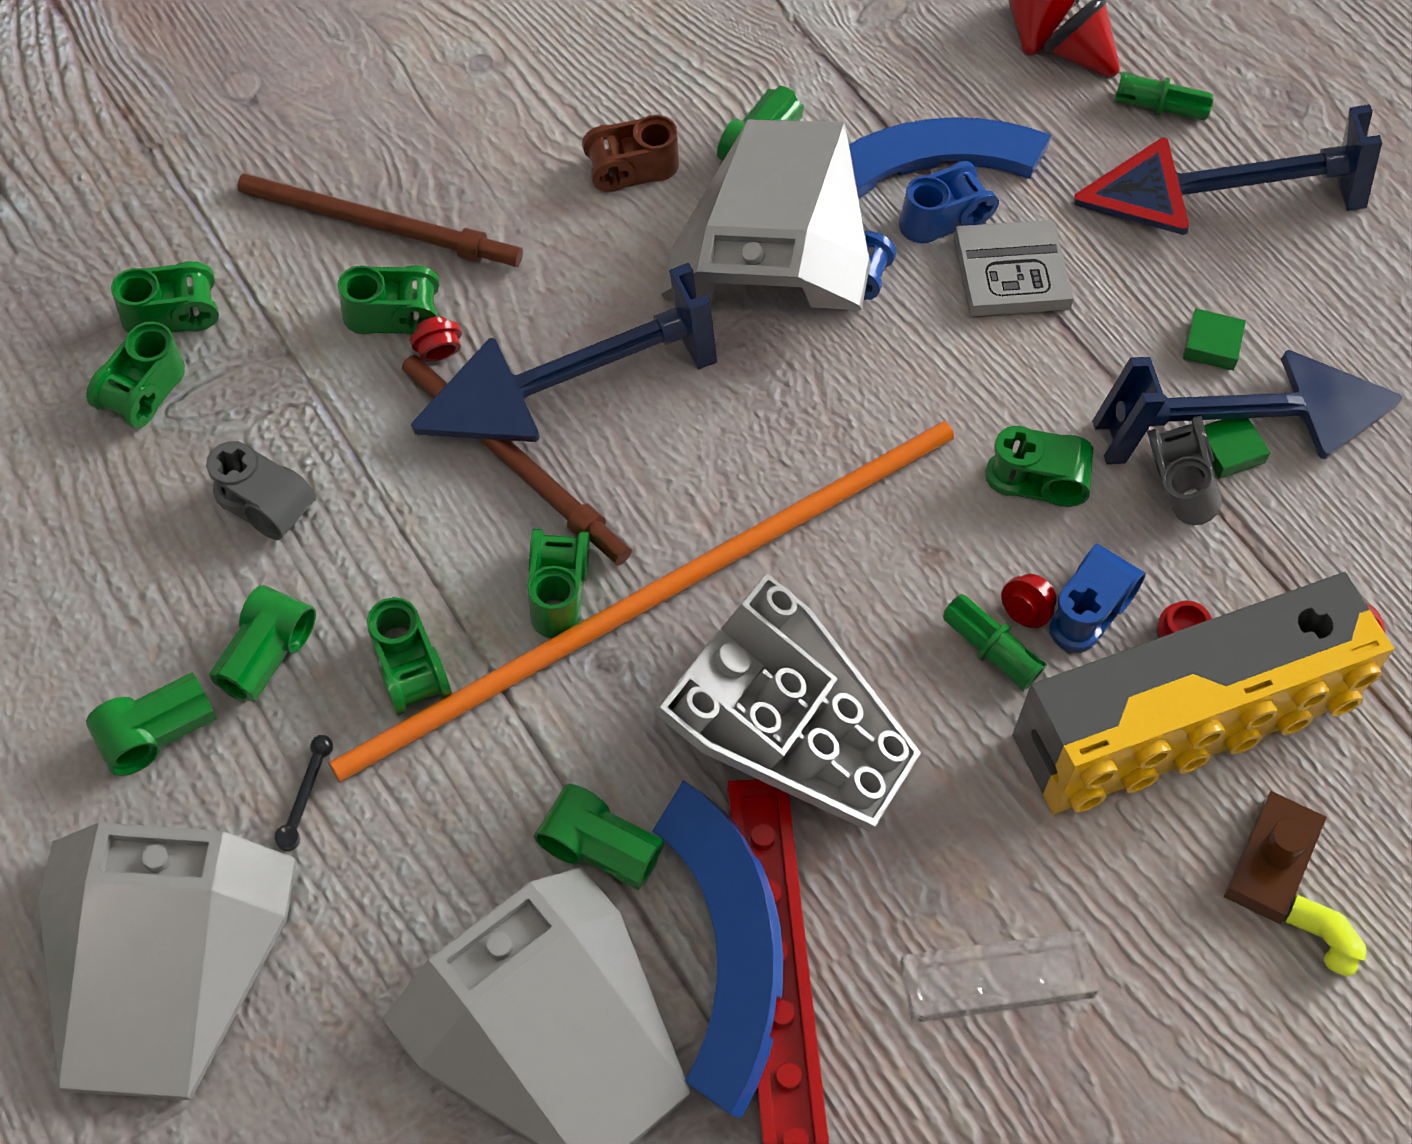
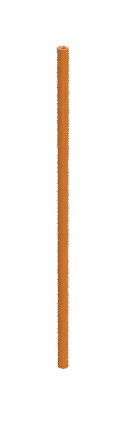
(636, 603)

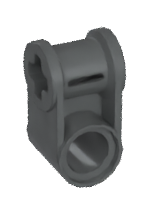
(1186, 463)
(258, 488)

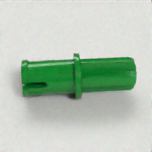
(1164, 96)
(994, 642)

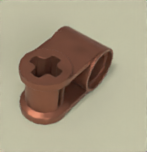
(637, 152)

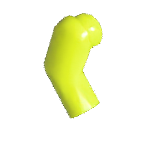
(1334, 929)

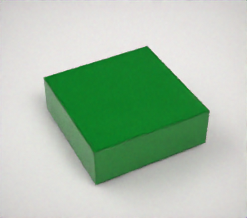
(1214, 339)
(1235, 446)

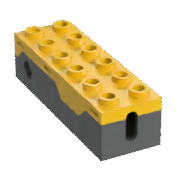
(1200, 693)

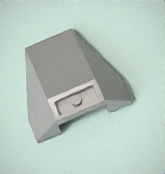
(780, 217)
(791, 710)
(153, 950)
(545, 1019)

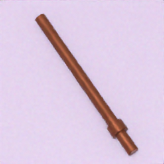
(468, 243)
(578, 516)

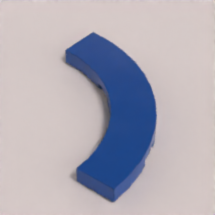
(936, 140)
(746, 947)

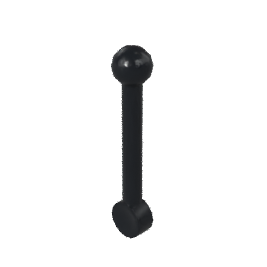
(287, 835)

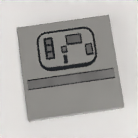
(1013, 268)

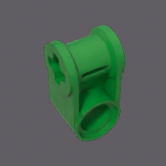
(165, 297)
(384, 298)
(138, 374)
(1045, 464)
(556, 573)
(406, 663)

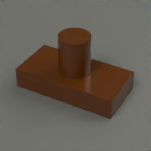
(1275, 857)

